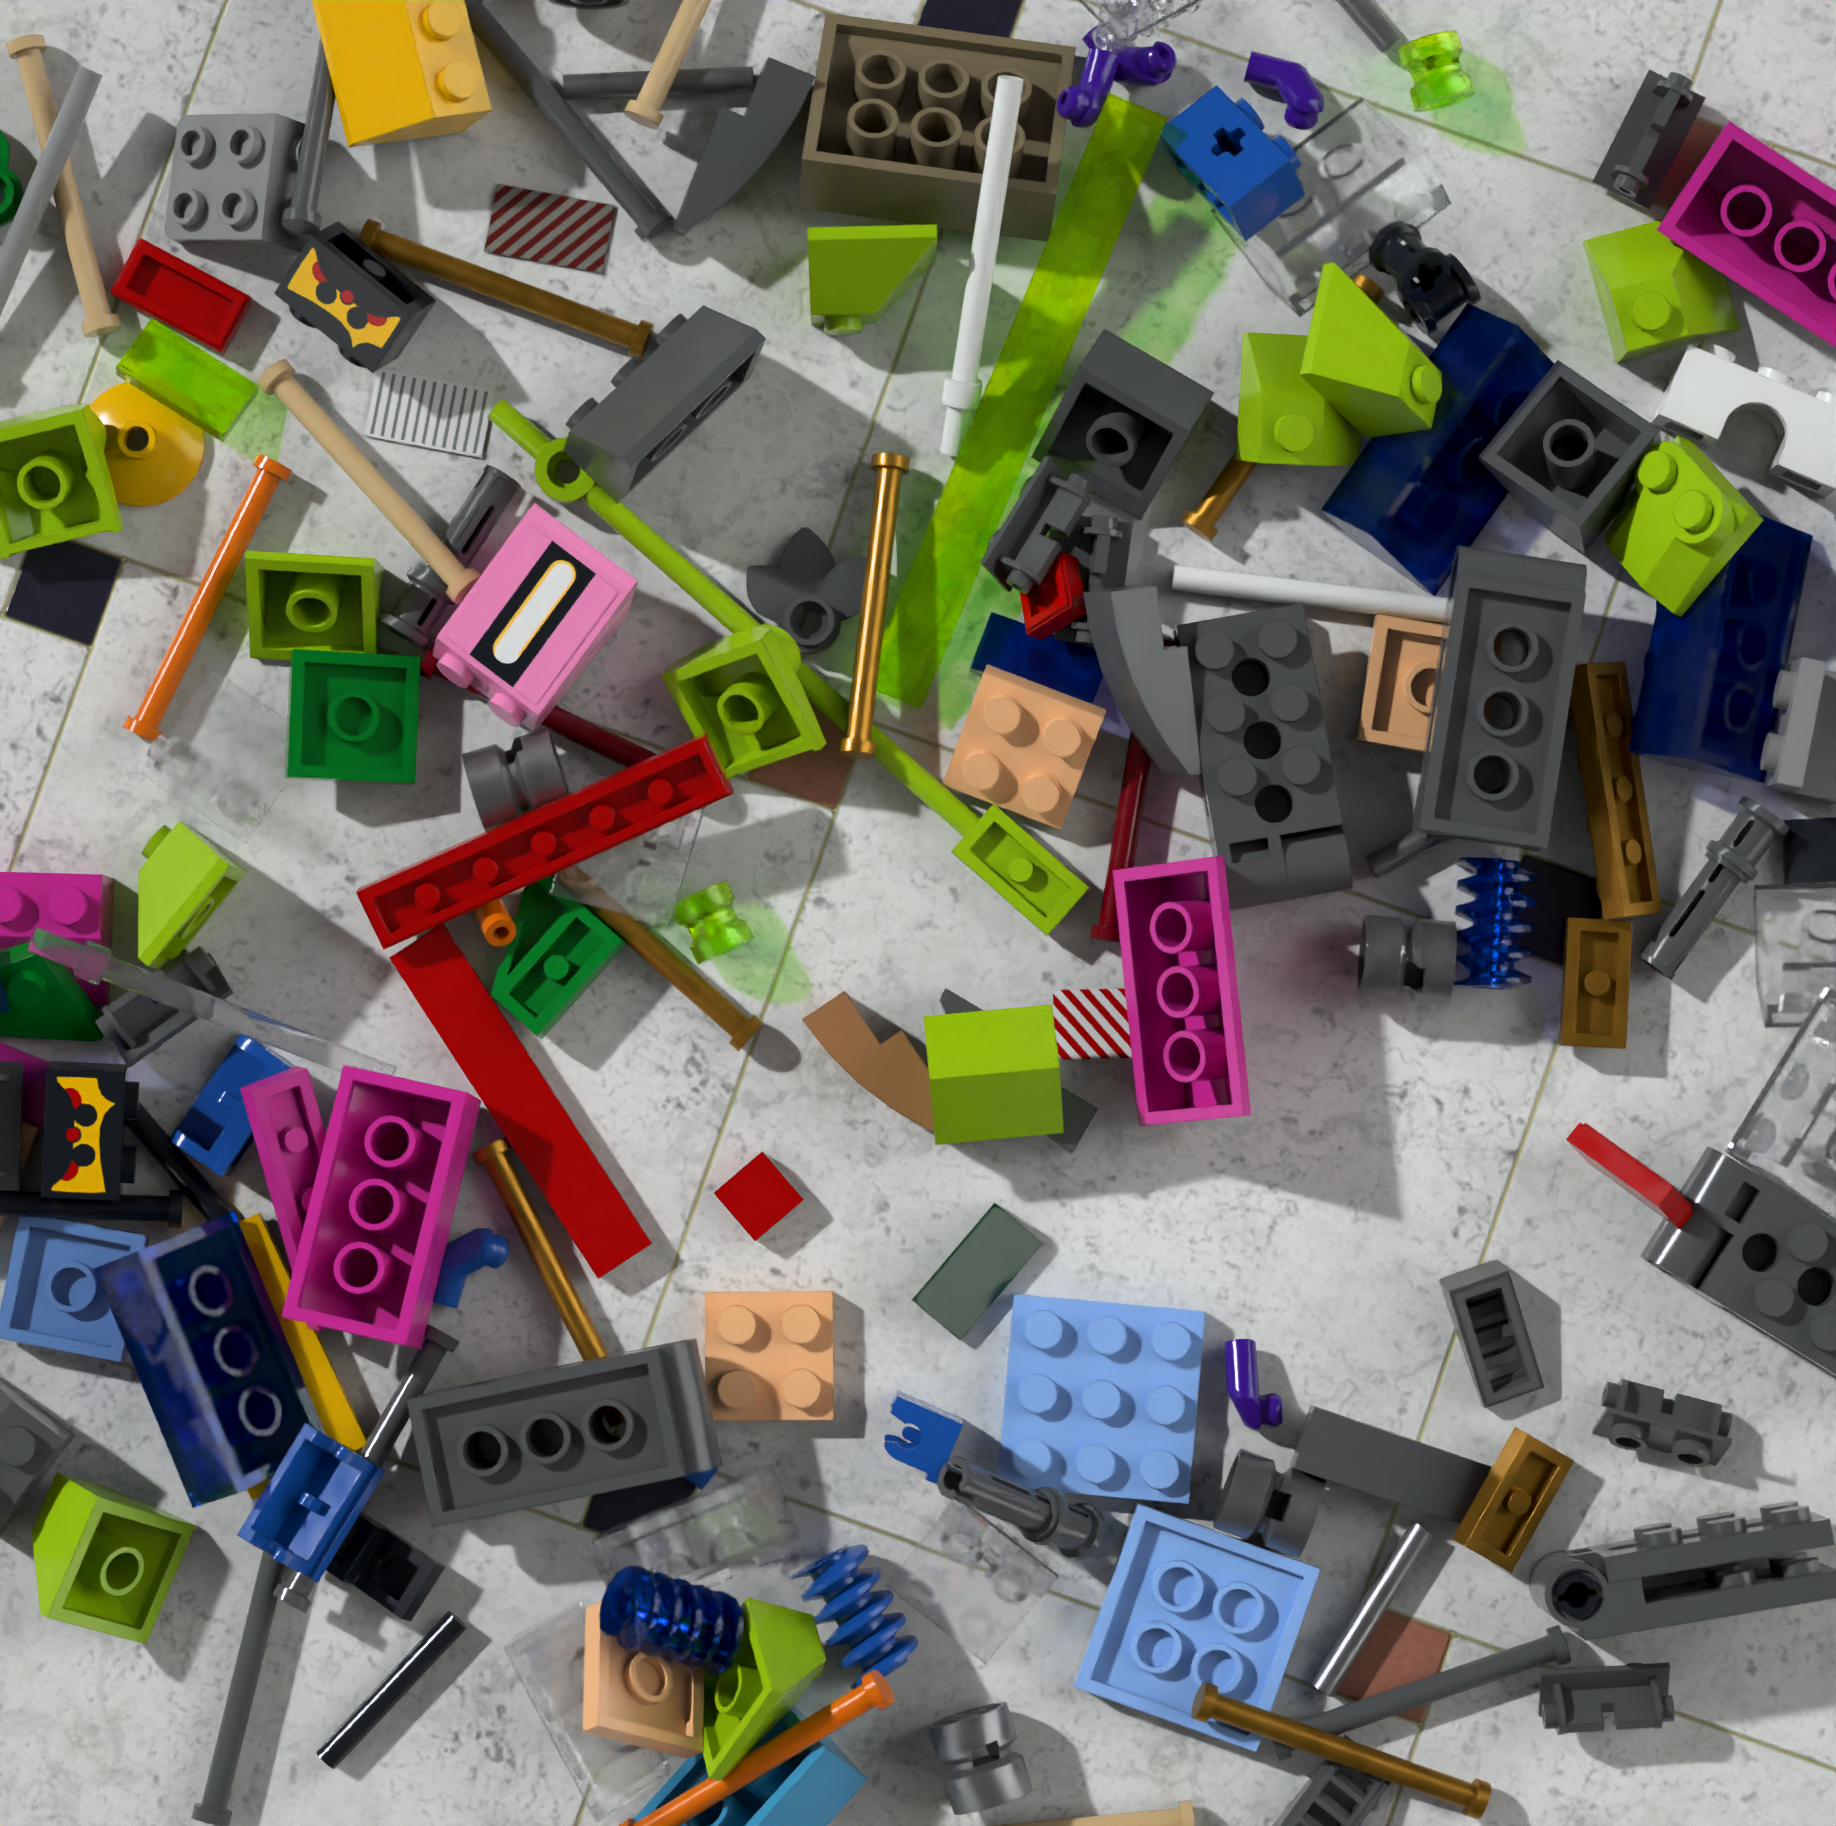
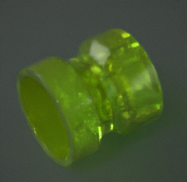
(1435, 71)
(712, 922)

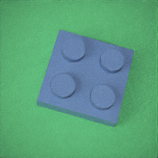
(54, 1290)

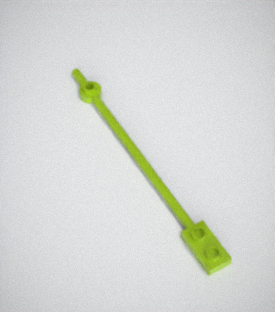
(990, 845)

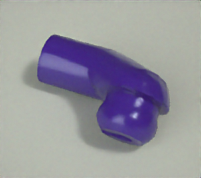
(1142, 65)
(1294, 84)
(1084, 102)
(1243, 1387)

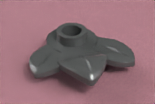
(808, 583)

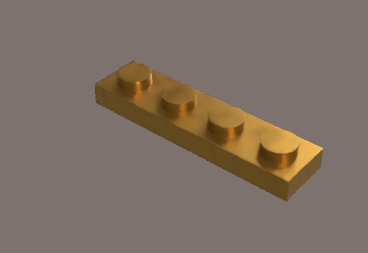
(1614, 792)

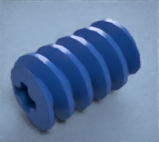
(857, 1612)

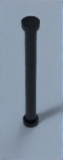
(127, 1208)

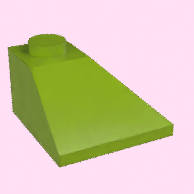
(864, 271)
(1656, 292)
(1367, 362)
(1282, 413)
(179, 891)
(105, 1558)
(764, 1682)

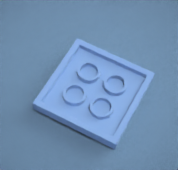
(1101, 1398)
(1192, 1612)

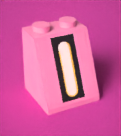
(534, 620)

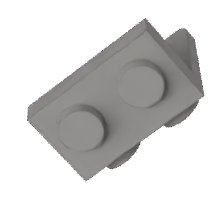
(235, 180)
(1803, 748)

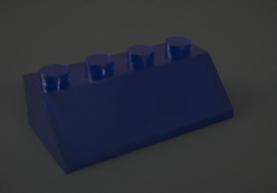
(1425, 489)
(1717, 665)
(210, 1356)

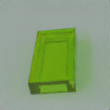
(187, 380)

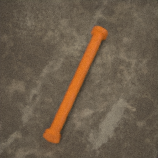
(207, 597)
(870, 1694)

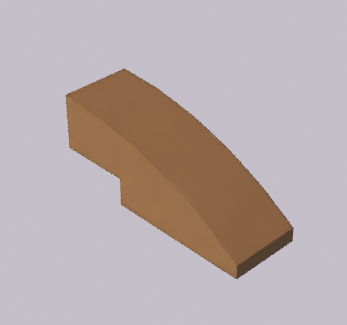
(886, 1070)

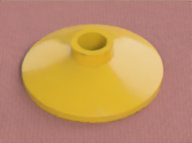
(167, 461)

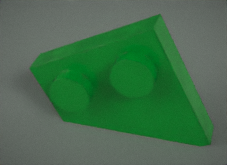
(551, 958)
(44, 999)

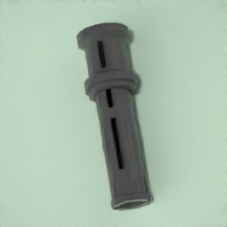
(426, 594)
(1728, 864)
(1040, 1513)

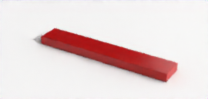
(545, 841)
(520, 1100)

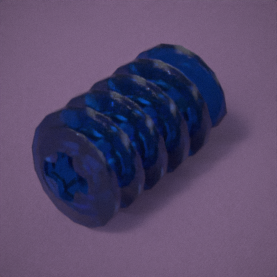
(1494, 923)
(672, 1619)

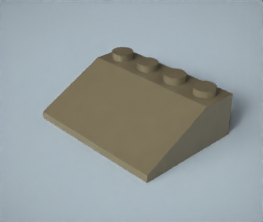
(908, 121)

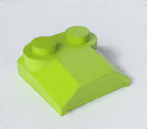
(54, 479)
(1679, 524)
(746, 698)

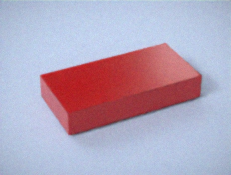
(181, 296)
(1630, 1174)

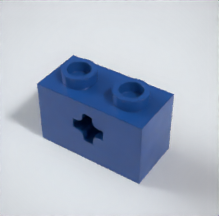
(1233, 161)

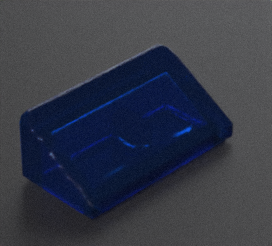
(1051, 663)

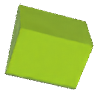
(312, 603)
(994, 1074)

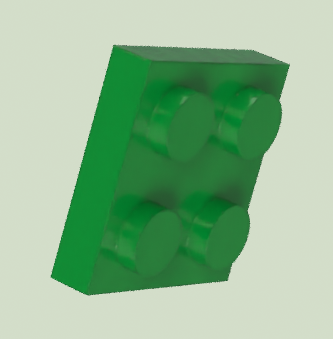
(352, 717)

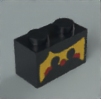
(354, 297)
(86, 1131)

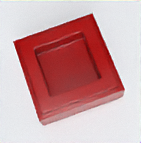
(1056, 600)
(758, 1196)

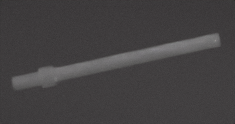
(94, 963)

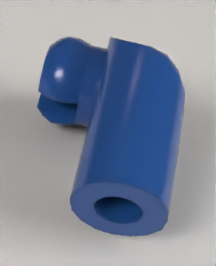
(464, 1257)

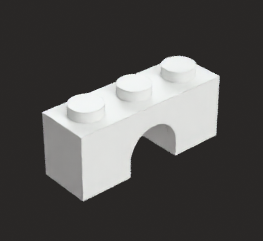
(1711, 387)

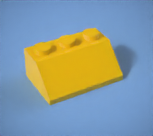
(402, 68)

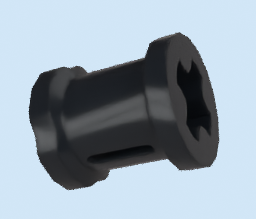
(1409, 261)
(1457, 291)

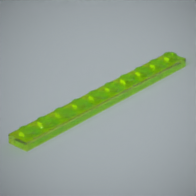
(1016, 397)

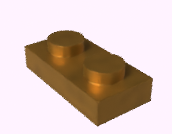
(1595, 983)
(1513, 1499)

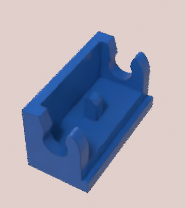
(217, 1123)
(930, 1444)
(311, 1502)

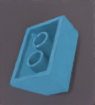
(796, 1793)

